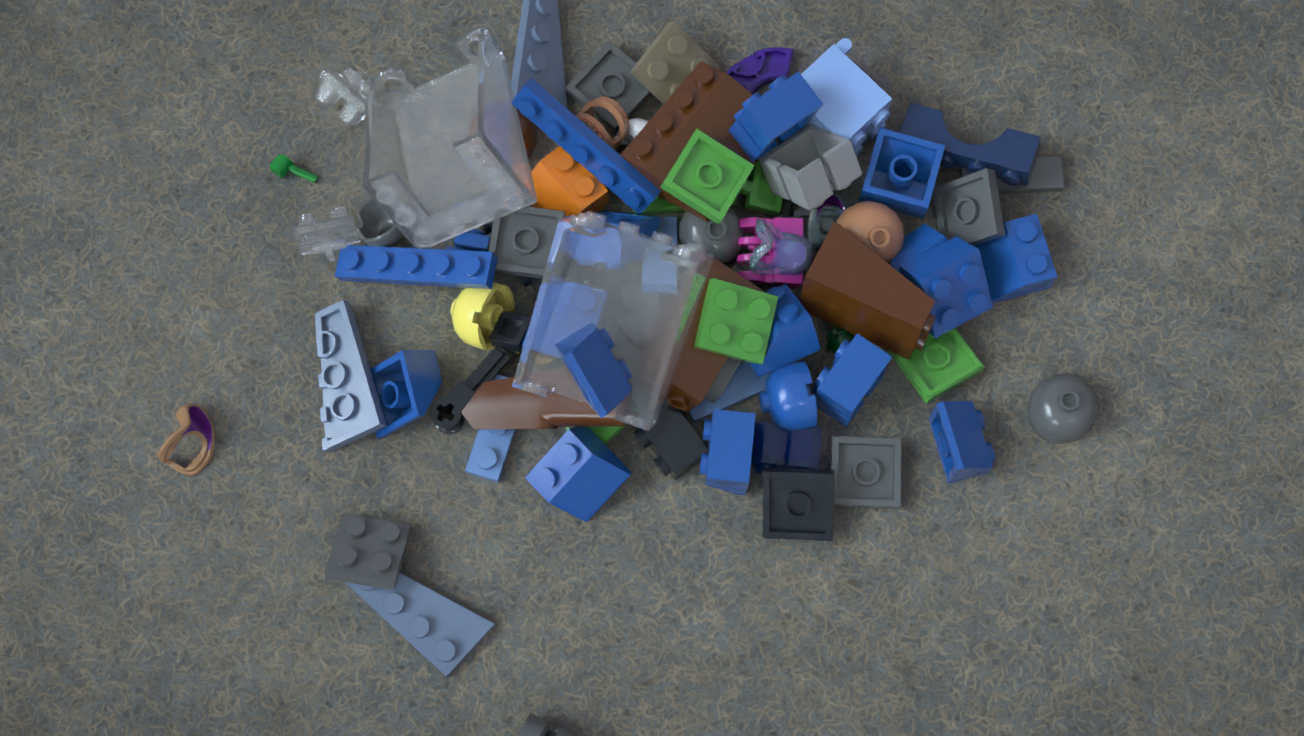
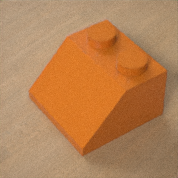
(567, 185)

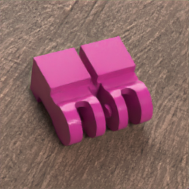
(789, 225)

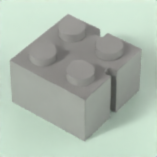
(811, 166)

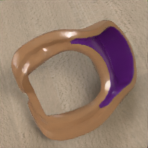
(193, 421)

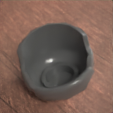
(376, 227)

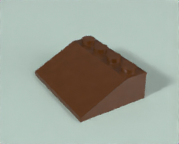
(701, 102)

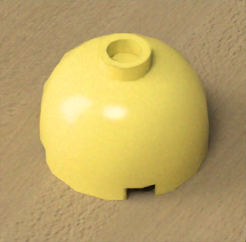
(477, 312)

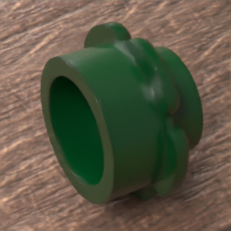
(836, 338)

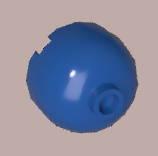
(789, 397)

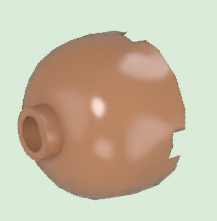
(875, 227)

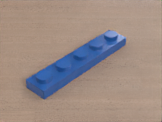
(585, 146)
(417, 266)

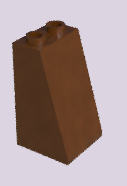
(866, 295)
(697, 367)

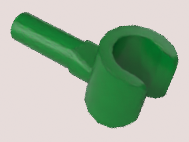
(282, 165)

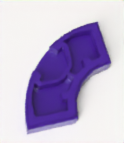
(762, 65)

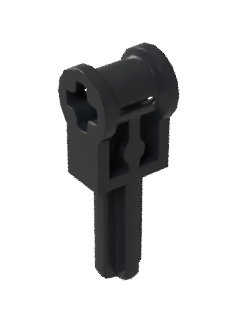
(463, 392)

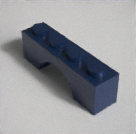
(1010, 154)

